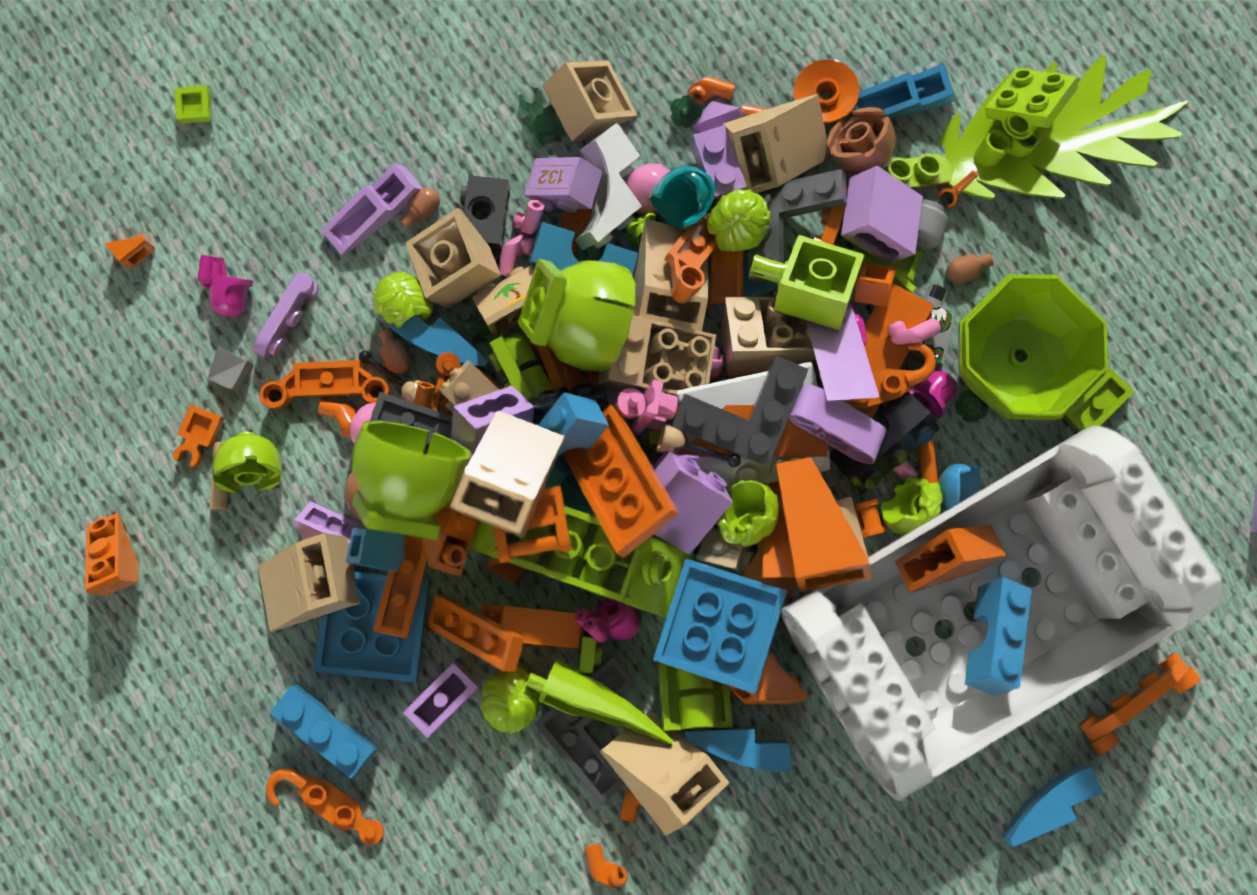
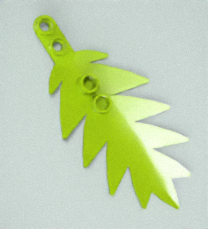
(1014, 162)

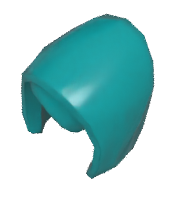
(683, 196)

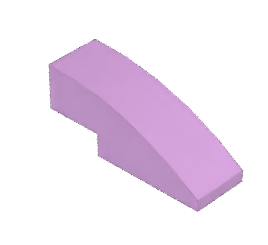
(371, 208)

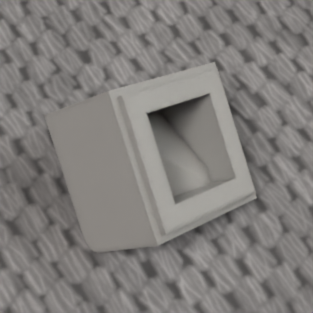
(229, 370)

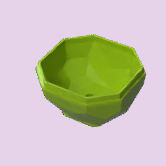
(1054, 331)

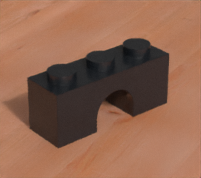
(908, 429)

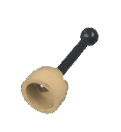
(408, 388)
(673, 441)

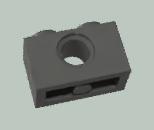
(489, 194)

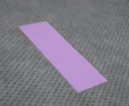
(842, 360)

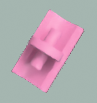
(649, 407)

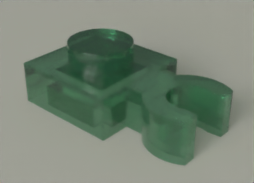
(542, 122)

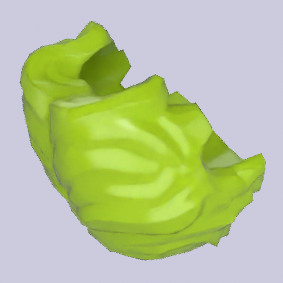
(739, 220)
(400, 298)
(912, 505)
(751, 513)
(508, 702)

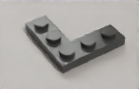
(794, 199)
(404, 412)
(762, 431)
(577, 746)

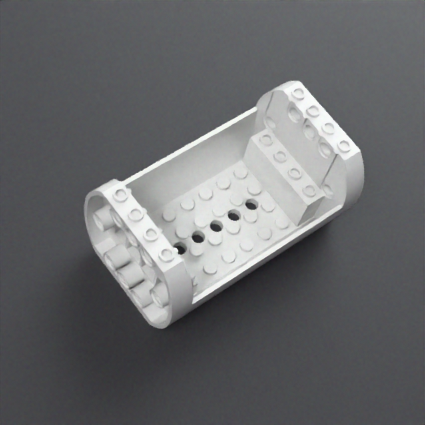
(1111, 583)

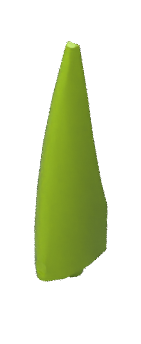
(586, 697)

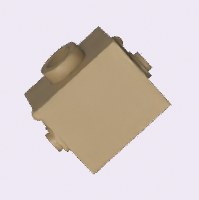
(465, 385)
(724, 555)

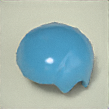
(955, 476)

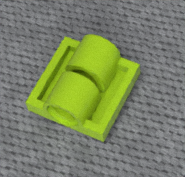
(1030, 100)
(513, 358)
(692, 701)

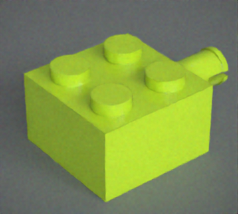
(814, 280)

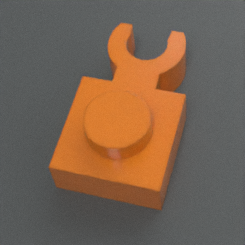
(199, 430)

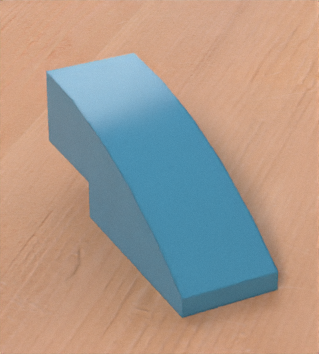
(909, 93)
(438, 340)
(740, 747)
(1052, 805)

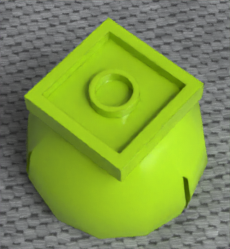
(570, 316)
(400, 482)

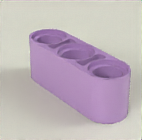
(838, 424)

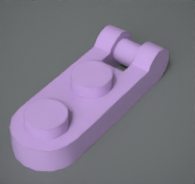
(285, 315)

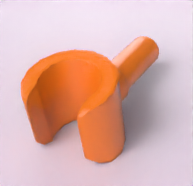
(958, 188)

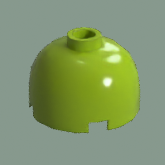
(243, 462)

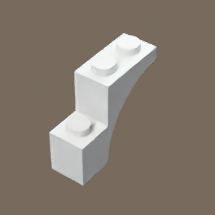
(613, 200)

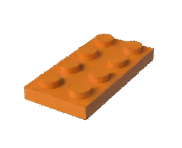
(621, 485)

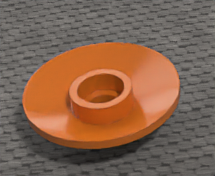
(832, 77)

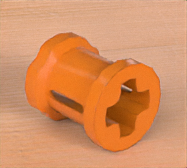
(869, 518)

